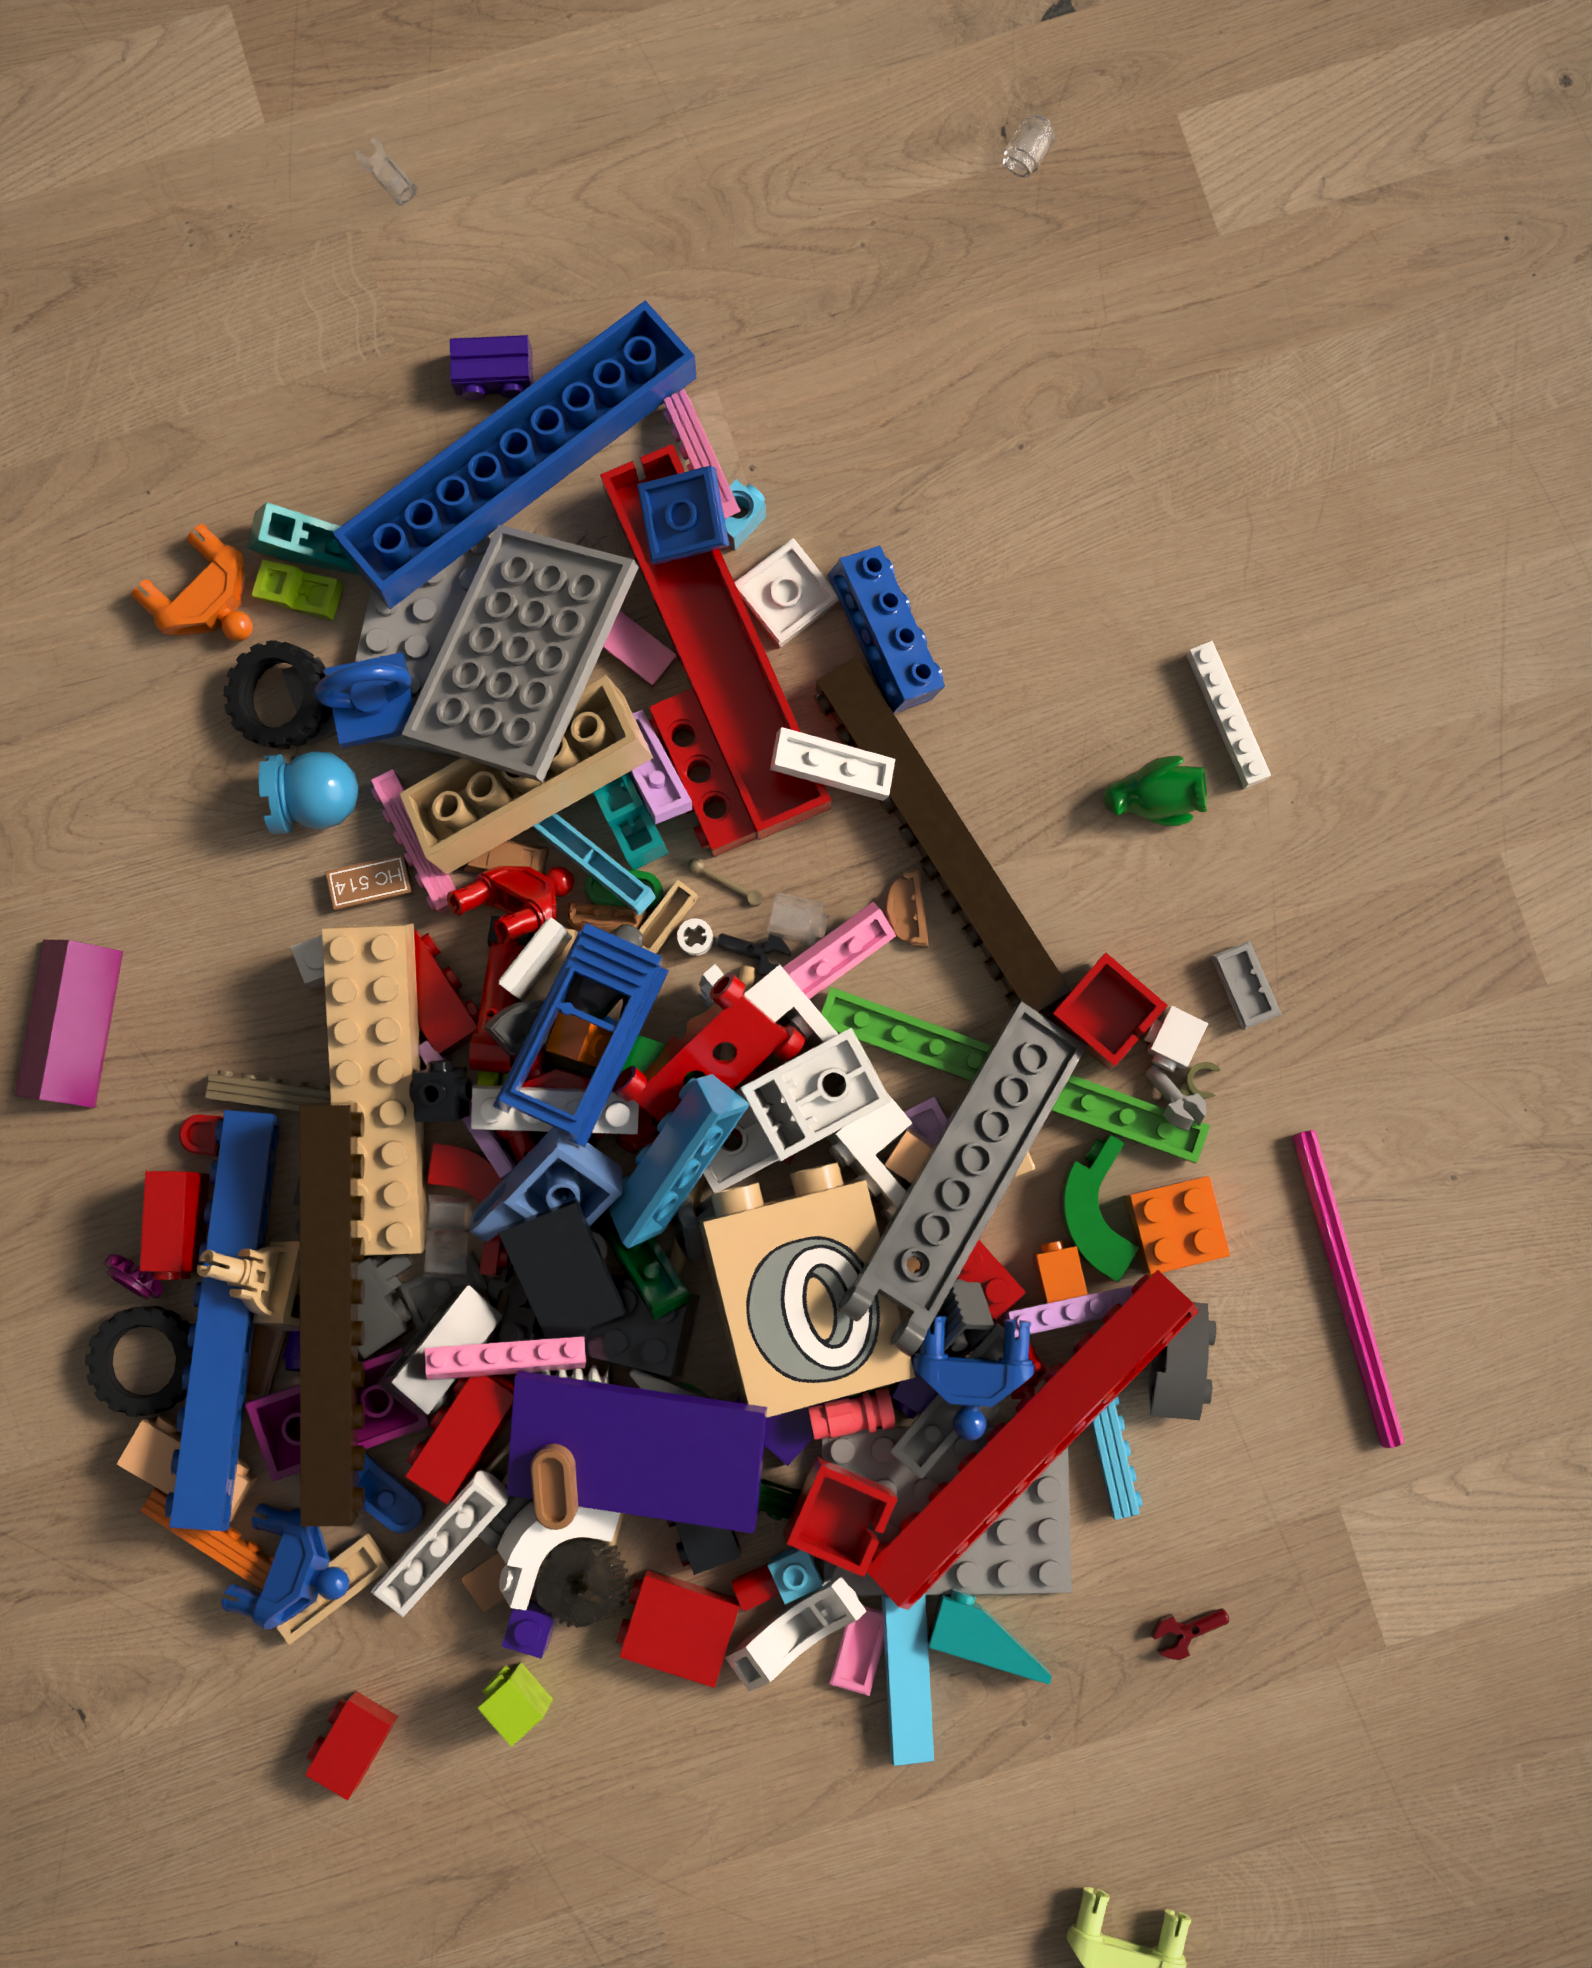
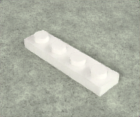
(616, 1117)

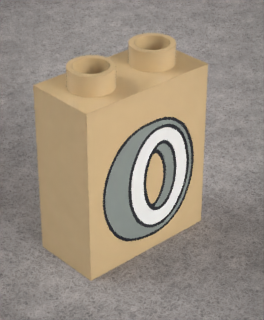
(779, 1290)

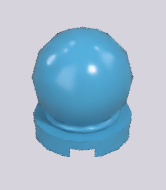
(310, 790)

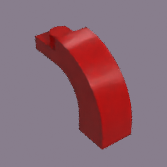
(477, 1177)

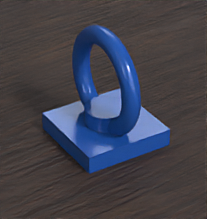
(368, 698)

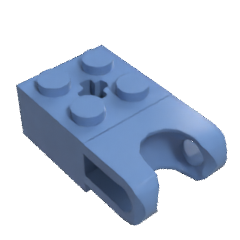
(547, 1178)

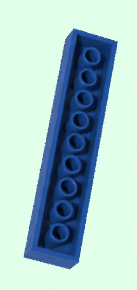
(516, 454)

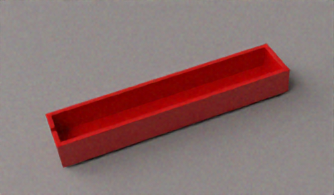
(719, 658)

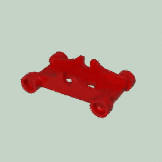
(729, 1020)

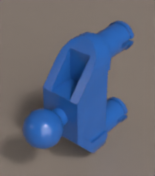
(972, 1380)
(295, 1575)

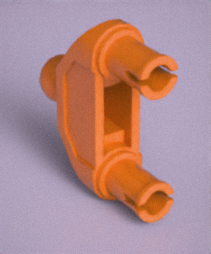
(210, 597)

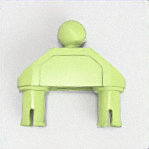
(1104, 1951)

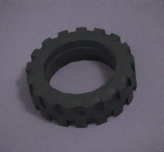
(243, 684)
(102, 1352)

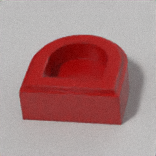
(198, 1134)

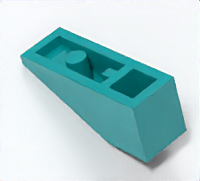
(297, 539)
(973, 1633)

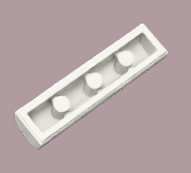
(441, 1542)

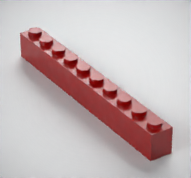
(1031, 1439)

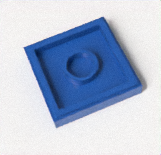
(683, 515)

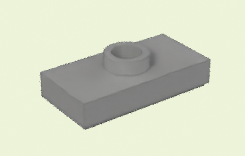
(1246, 985)

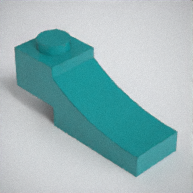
(631, 822)

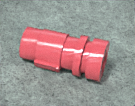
(853, 1415)

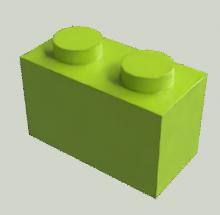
(514, 1702)

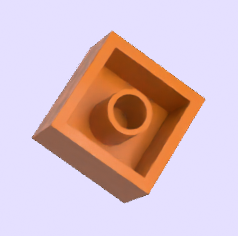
(1176, 1225)

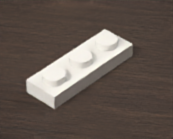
(832, 764)

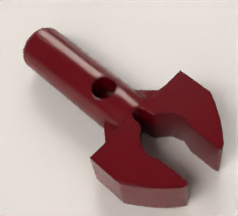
(1187, 1631)

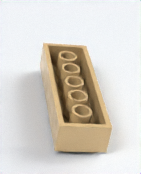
(478, 807)

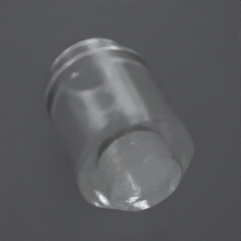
(1028, 145)

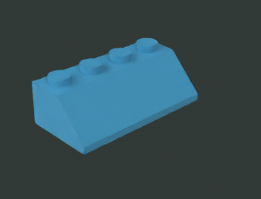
(676, 1158)

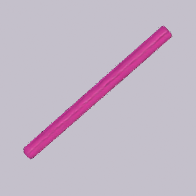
(1348, 1289)

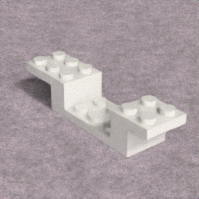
(863, 1138)

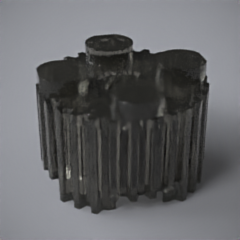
(562, 1585)

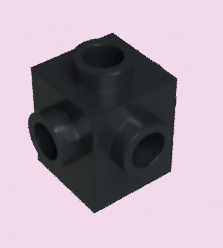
(441, 1092)

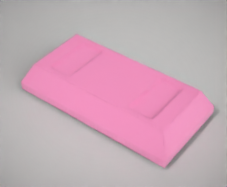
(859, 1653)

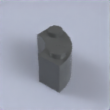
(1179, 1372)

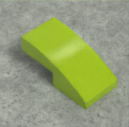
(297, 590)

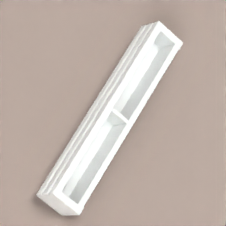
(1228, 714)

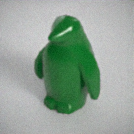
(1160, 792)

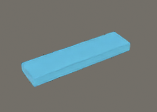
(908, 1682)

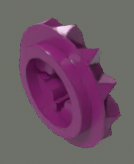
(130, 1277)

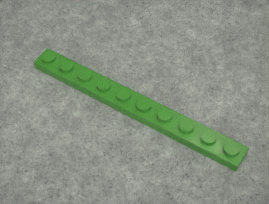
(963, 1056)

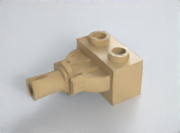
(268, 1278)

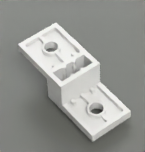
(794, 1111)

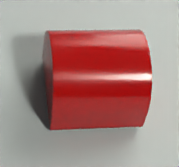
(755, 1587)

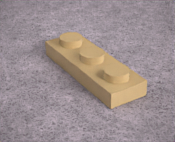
(362, 1564)

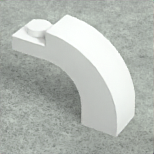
(528, 1542)
(793, 1631)

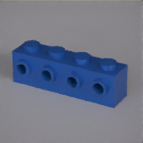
(886, 629)

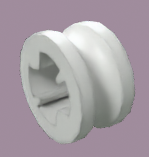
(693, 925)

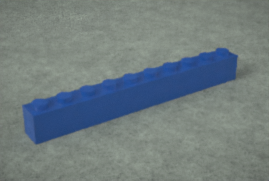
(224, 1327)

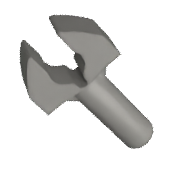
(1181, 1108)

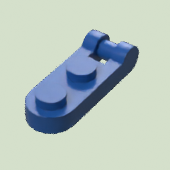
(389, 1498)

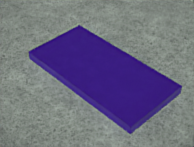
(643, 1449)

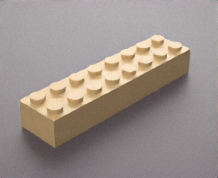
(372, 1063)

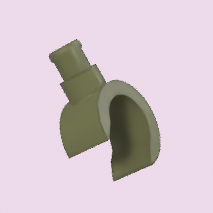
(1189, 1088)

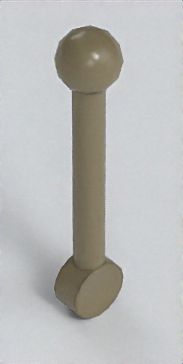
(753, 897)

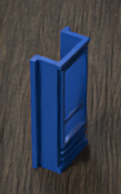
(618, 967)

